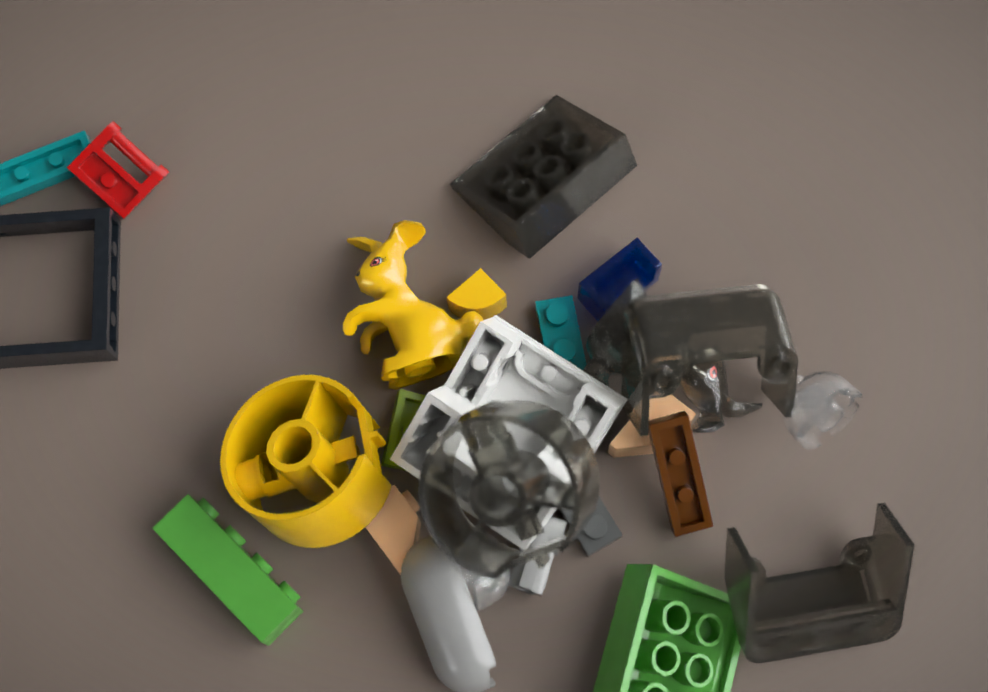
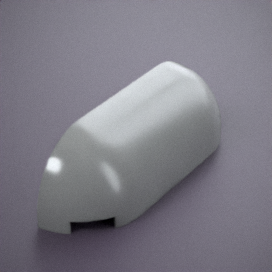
(447, 618)

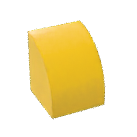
(477, 294)

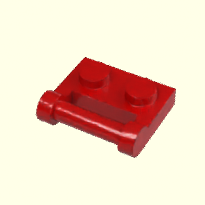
(109, 179)

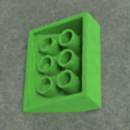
(668, 636)

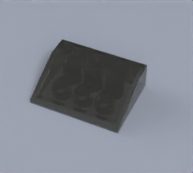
(545, 174)

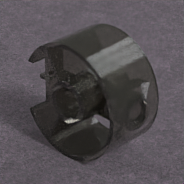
(496, 457)

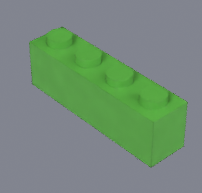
(228, 569)

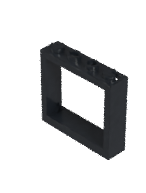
(105, 287)

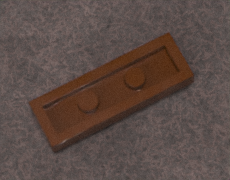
(680, 473)

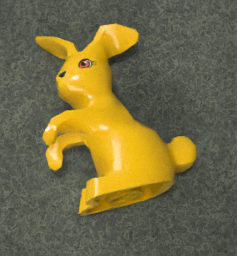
(422, 333)

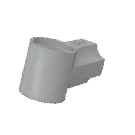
(528, 576)

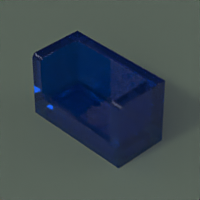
(613, 277)

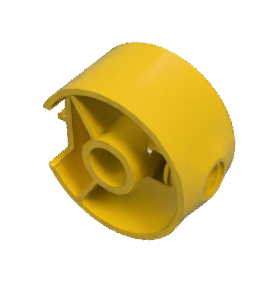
(291, 441)

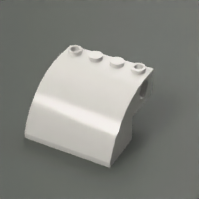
(508, 366)

